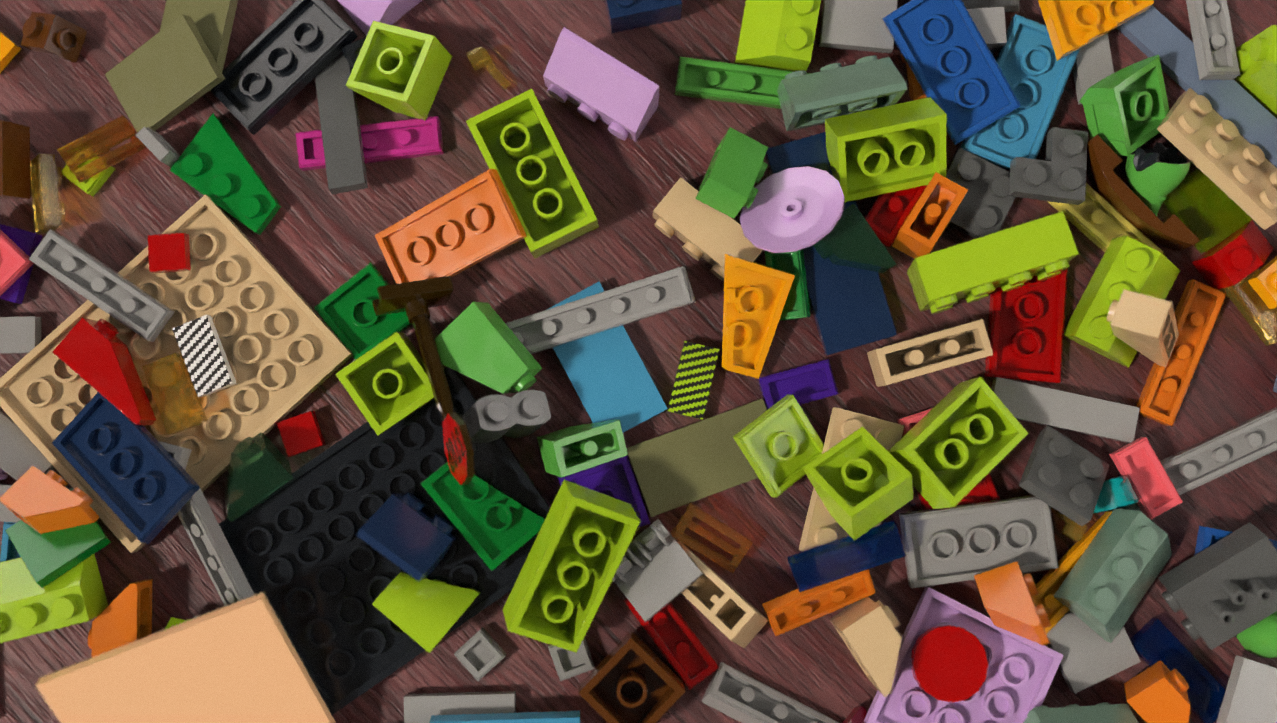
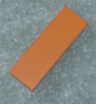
(803, 607)

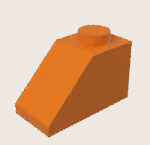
(929, 217)
(123, 620)
(1159, 695)

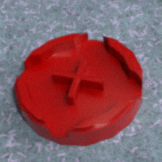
(949, 663)

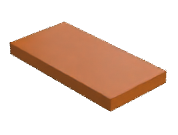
(452, 231)

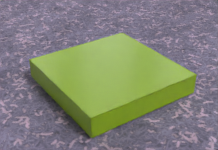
(780, 445)

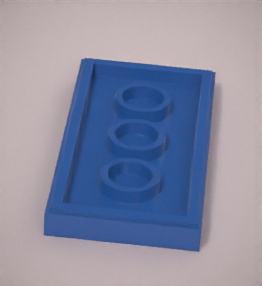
(952, 64)

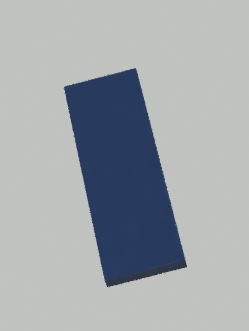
(843, 299)

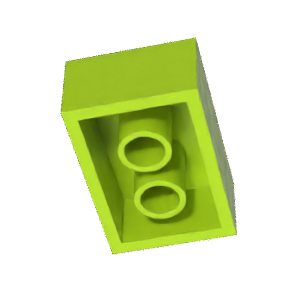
(958, 443)

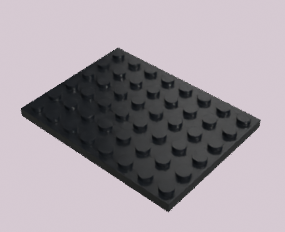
(324, 577)

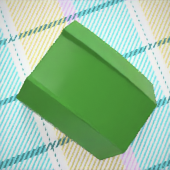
(1127, 106)

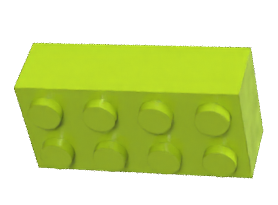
(534, 172)
(992, 261)
(570, 566)

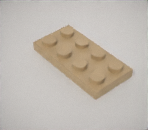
(1223, 156)
(819, 524)

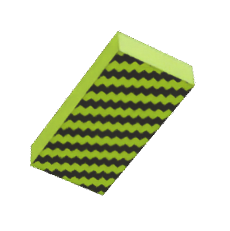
(693, 380)

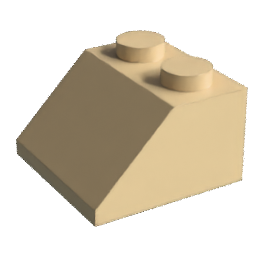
(872, 639)

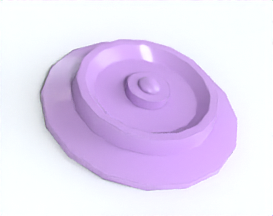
(793, 209)

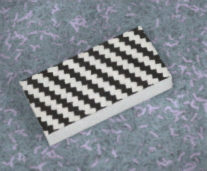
(204, 356)

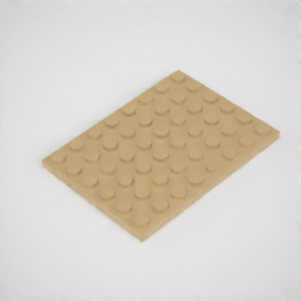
(265, 327)

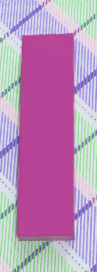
(380, 142)

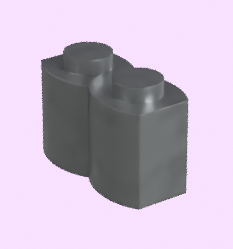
(507, 416)

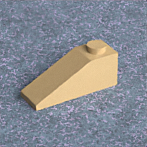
(1145, 325)
(723, 604)

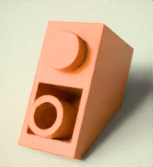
(46, 503)
(1010, 602)

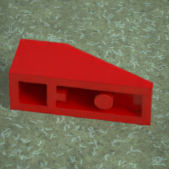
(107, 366)

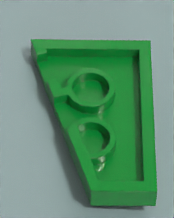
(221, 171)
(483, 515)

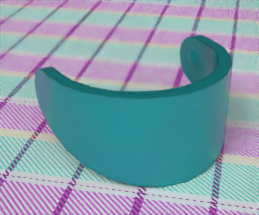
(1115, 494)

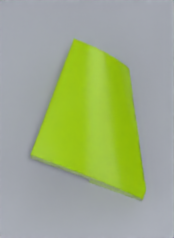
(424, 607)

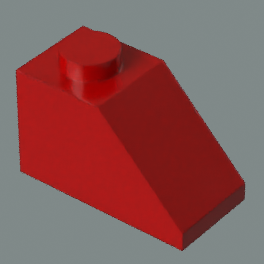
(1234, 257)

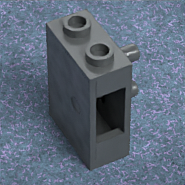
(1225, 586)

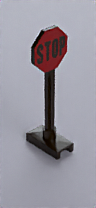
(416, 299)

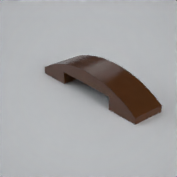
(1167, 232)

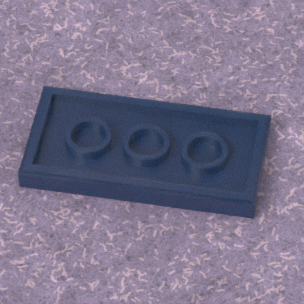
(126, 467)

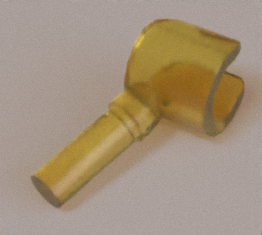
(480, 58)
(1070, 529)

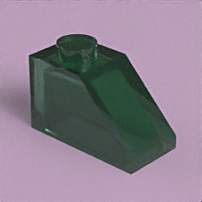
(854, 244)
(254, 474)

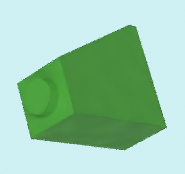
(487, 350)

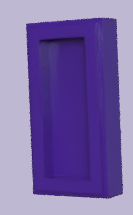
(805, 383)

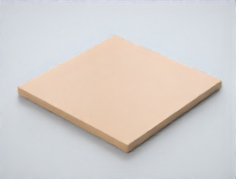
(205, 670)

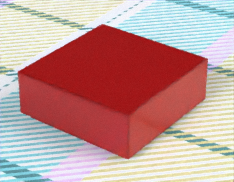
(169, 253)
(301, 433)

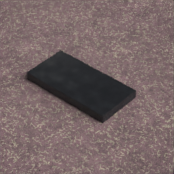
(282, 62)

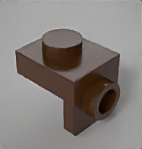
(53, 36)

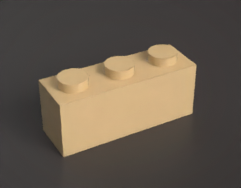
(702, 228)
(930, 353)

